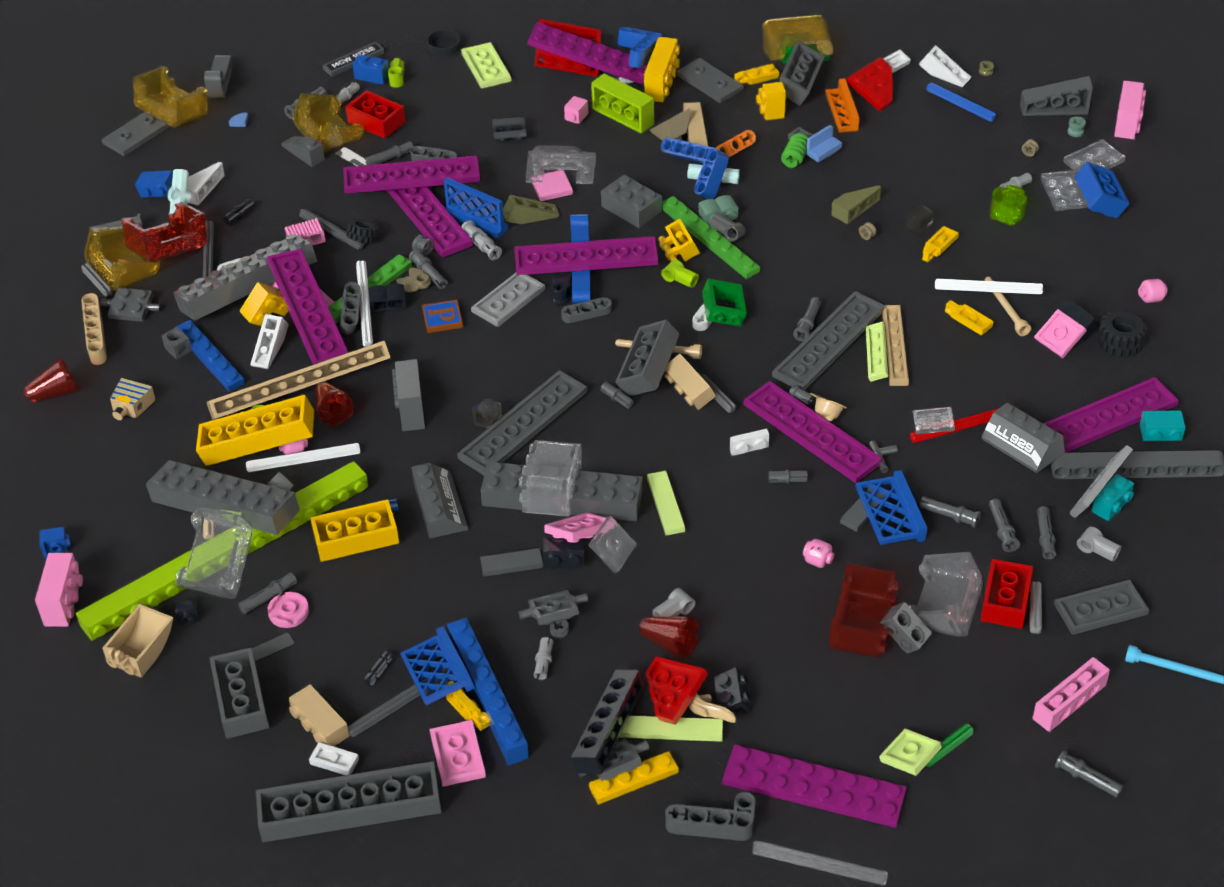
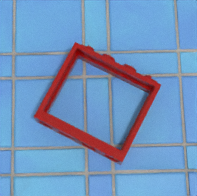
(564, 64)

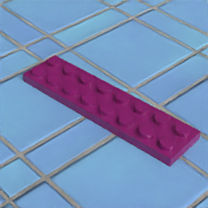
(585, 52)
(410, 174)
(432, 219)
(586, 255)
(306, 306)
(1112, 413)
(813, 432)
(814, 785)

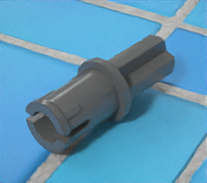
(616, 394)
(787, 476)

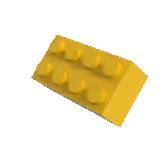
(661, 69)
(354, 530)

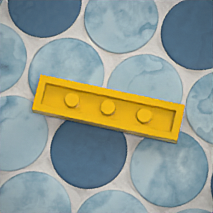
(649, 772)

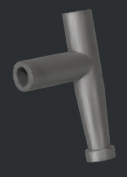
(882, 451)

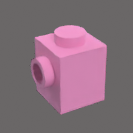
(576, 109)

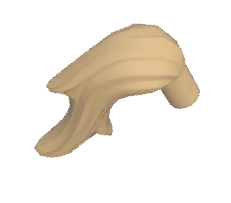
(700, 706)

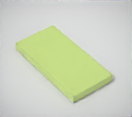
(486, 65)

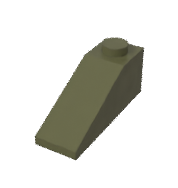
(854, 203)
(526, 210)

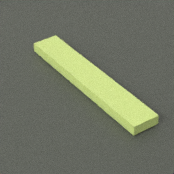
(685, 729)

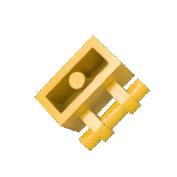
(683, 242)

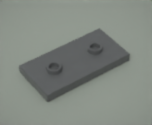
(710, 80)
(134, 133)
(1101, 607)

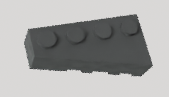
(1061, 98)
(408, 394)

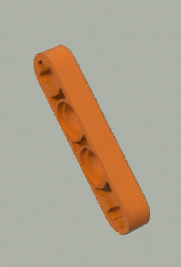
(741, 145)

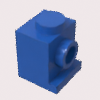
(54, 541)

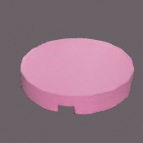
(288, 609)

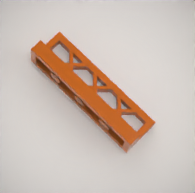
(848, 107)

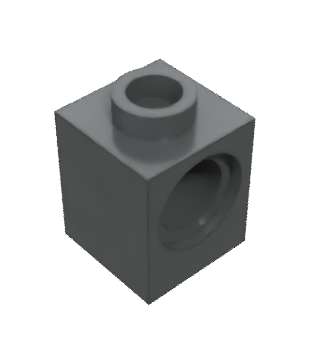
(176, 343)

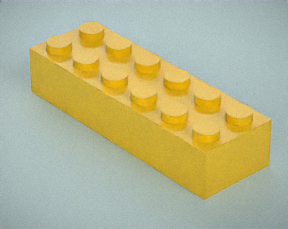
(255, 430)

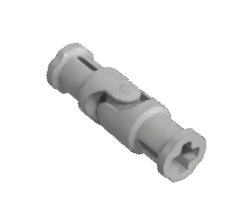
(481, 240)

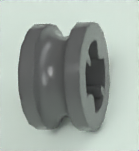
(559, 633)

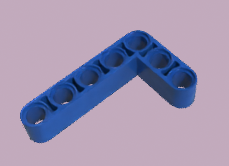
(640, 43)
(713, 163)
(581, 278)

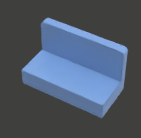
(822, 144)

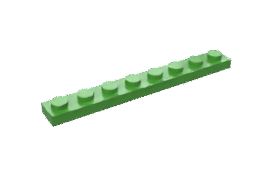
(710, 238)
(382, 277)

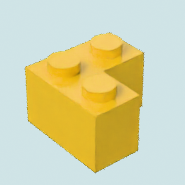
(772, 100)
(262, 301)

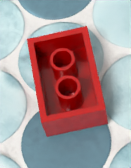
(376, 114)
(1006, 593)

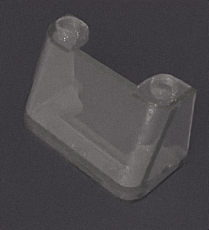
(217, 552)
(948, 592)

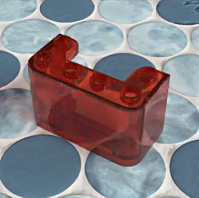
(180, 235)
(861, 608)

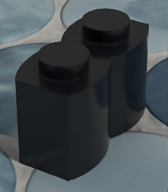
(387, 298)

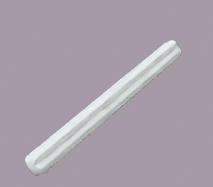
(989, 286)
(364, 304)
(303, 457)

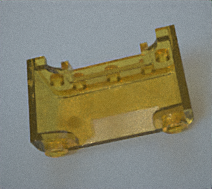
(786, 31)
(318, 118)
(113, 261)

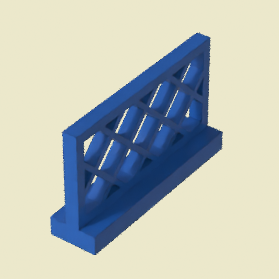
(462, 213)
(906, 506)
(450, 661)

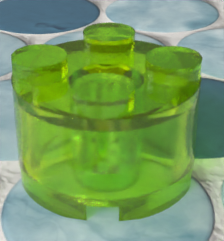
(1008, 204)

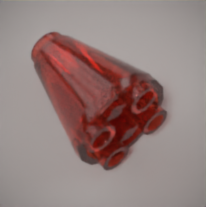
(332, 404)

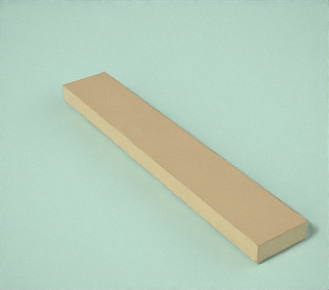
(895, 346)

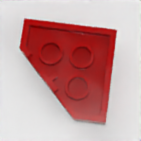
(874, 83)
(673, 687)

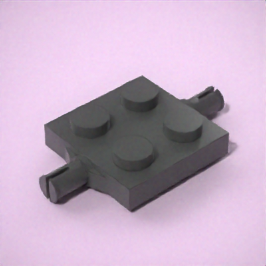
(130, 304)
(553, 607)
(623, 759)

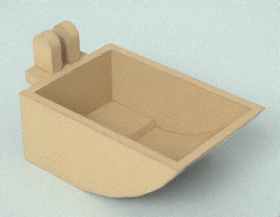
(138, 641)

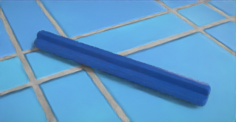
(961, 102)

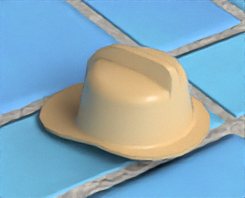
(826, 408)

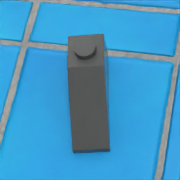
(306, 149)

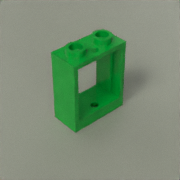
(725, 291)

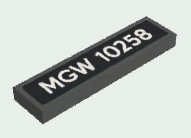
(345, 63)

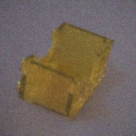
(160, 98)

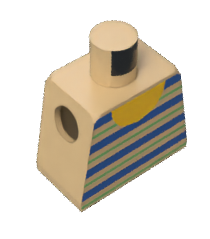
(131, 399)

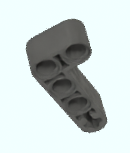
(219, 76)
(682, 818)

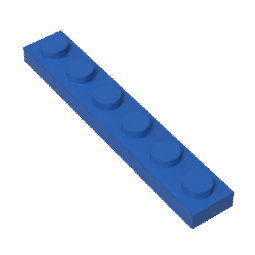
(211, 357)

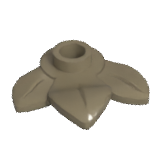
(416, 280)

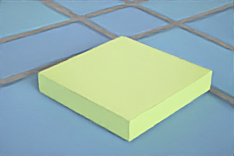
(910, 752)

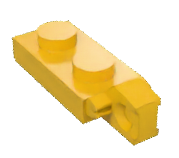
(757, 75)
(939, 243)
(969, 317)
(468, 708)

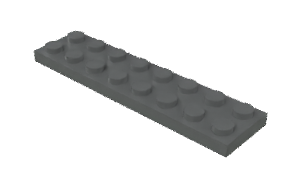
(828, 341)
(523, 422)

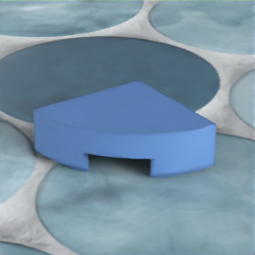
(239, 120)

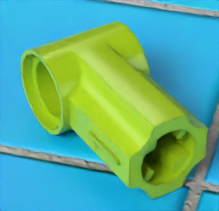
(396, 73)
(677, 272)

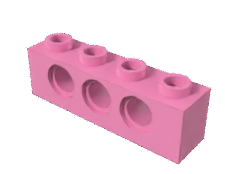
(1071, 694)

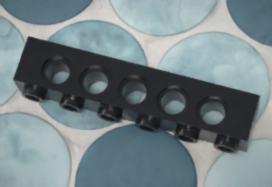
(607, 722)

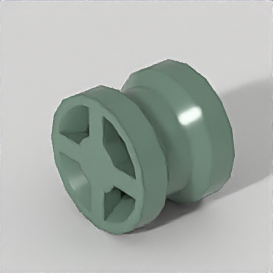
(1076, 126)

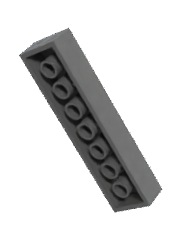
(236, 279)
(193, 487)
(592, 491)
(347, 801)

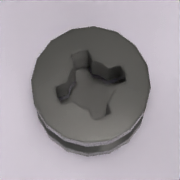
(424, 244)

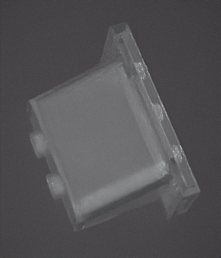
(560, 158)

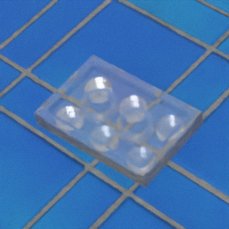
(1098, 153)
(1063, 190)

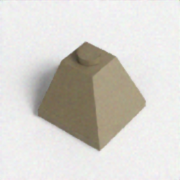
(673, 127)

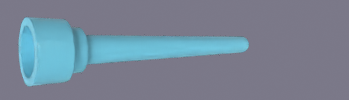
(1135, 655)

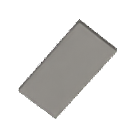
(508, 298)
(1100, 481)

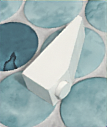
(943, 67)
(203, 182)
(269, 341)

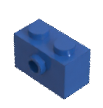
(371, 69)
(154, 183)

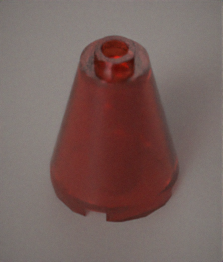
(51, 383)
(671, 633)

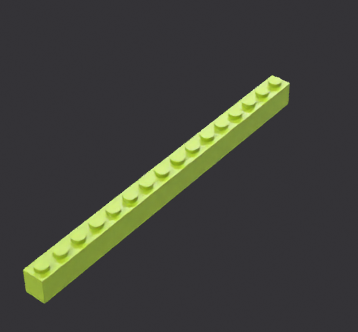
(161, 583)

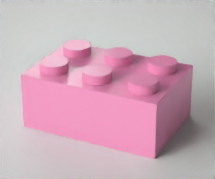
(1130, 110)
(58, 589)

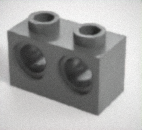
(906, 628)

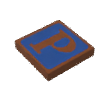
(442, 316)

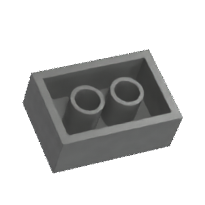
(631, 201)

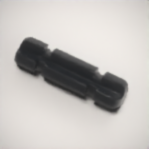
(378, 668)

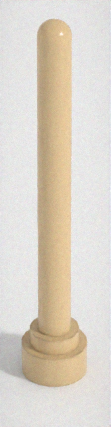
(1021, 326)
(694, 351)

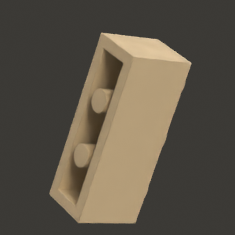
(688, 382)
(318, 717)

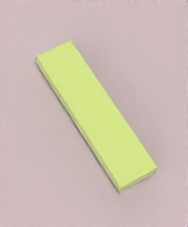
(876, 351)
(665, 503)

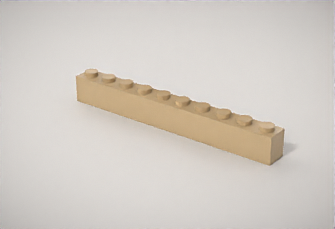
(298, 380)

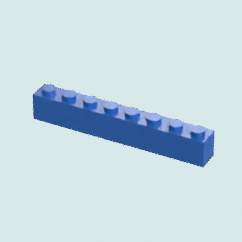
(488, 692)

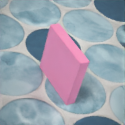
(554, 186)
(1060, 333)

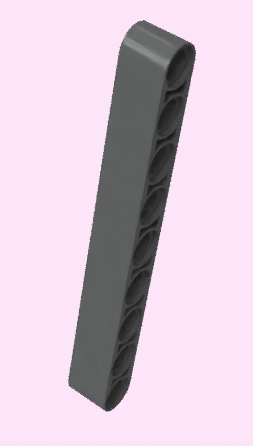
(1141, 464)

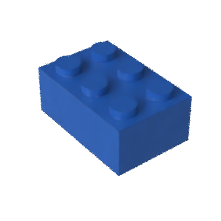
(1101, 190)

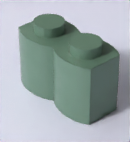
(724, 205)

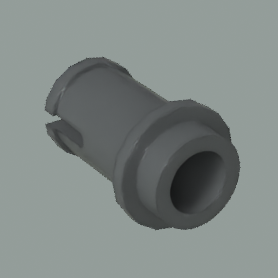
(801, 395)

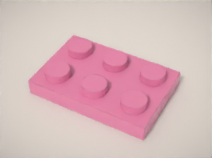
(575, 527)
(457, 753)

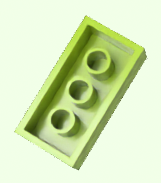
(623, 103)

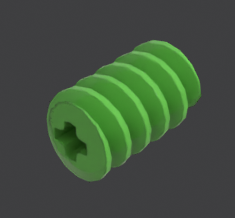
(795, 150)

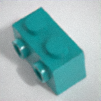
(1162, 425)
(1113, 497)

